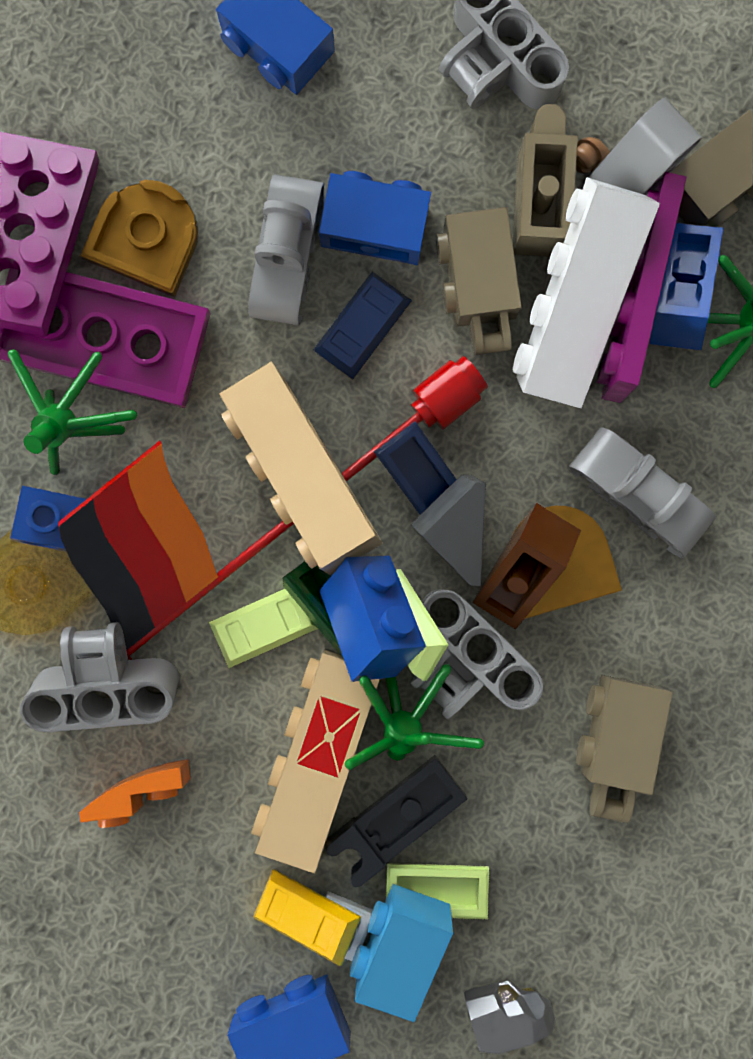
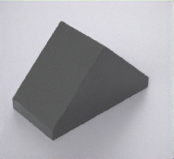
(456, 526)

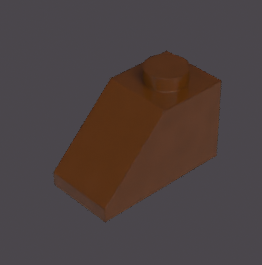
(527, 566)

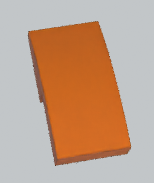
(125, 797)

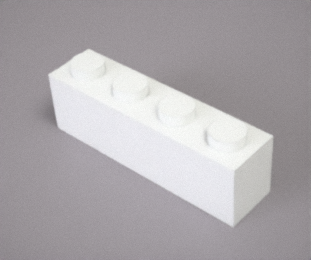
(584, 291)

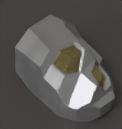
(508, 1016)

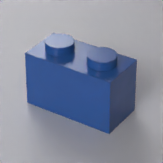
(279, 36)
(374, 217)
(371, 617)
(293, 1025)

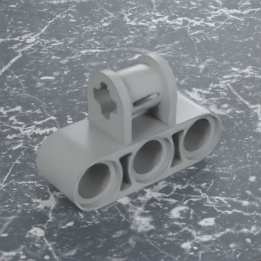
(485, 64)
(648, 150)
(284, 249)
(643, 490)
(99, 663)
(470, 676)

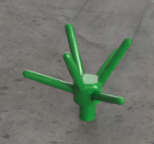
(744, 320)
(56, 421)
(404, 728)

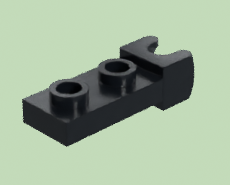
(397, 819)

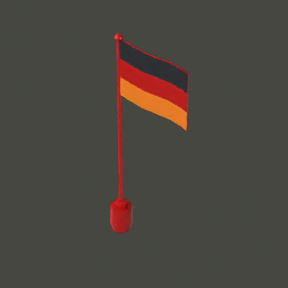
(149, 554)

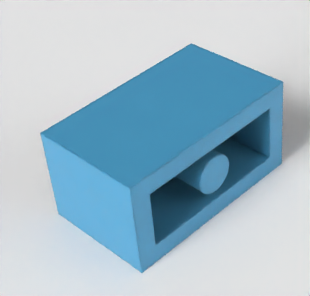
(402, 952)

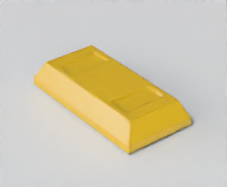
(307, 917)

